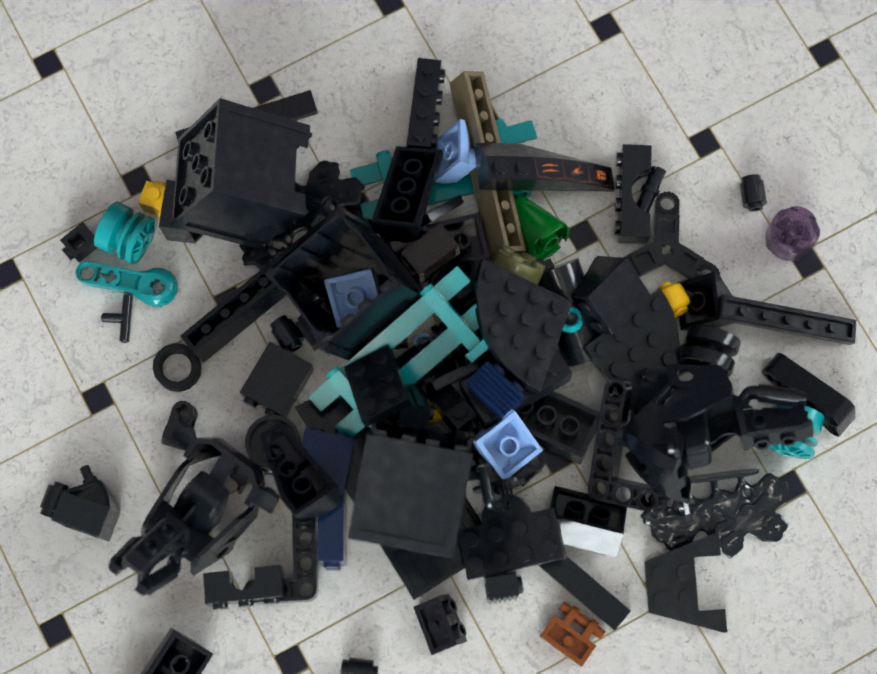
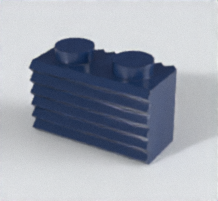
(495, 390)

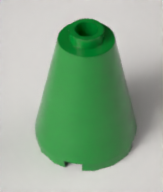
(540, 228)

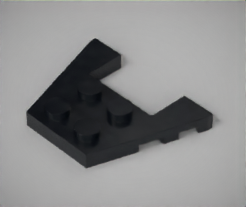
(673, 586)

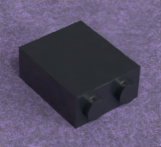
(276, 381)

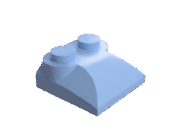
(457, 155)
(349, 290)
(507, 446)

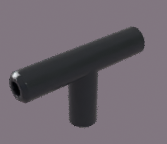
(123, 318)

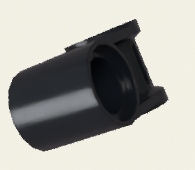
(174, 416)

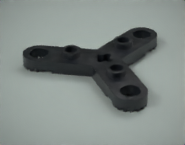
(667, 233)

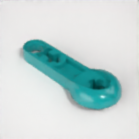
(133, 282)

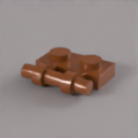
(568, 640)

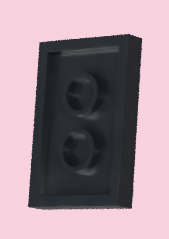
(377, 385)

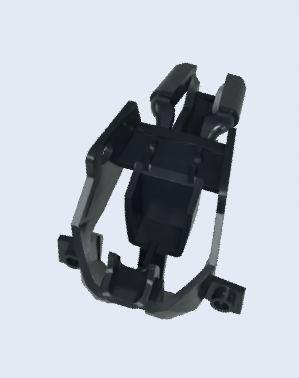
(707, 418)
(197, 511)

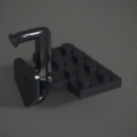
(509, 531)

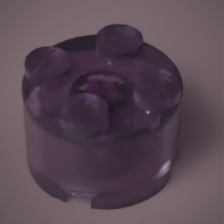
(805, 231)

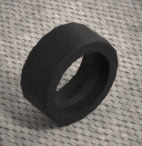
(167, 351)

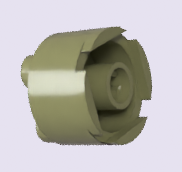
(521, 265)

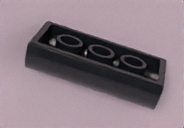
(406, 193)
(564, 281)
(178, 656)

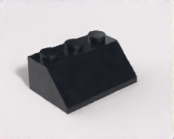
(589, 522)

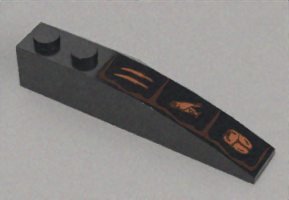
(534, 169)

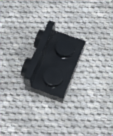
(440, 623)

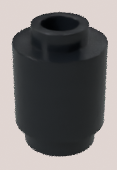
(753, 192)
(287, 334)
(51, 498)
(358, 666)

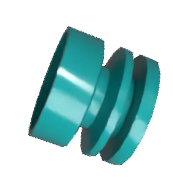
(124, 232)
(801, 449)

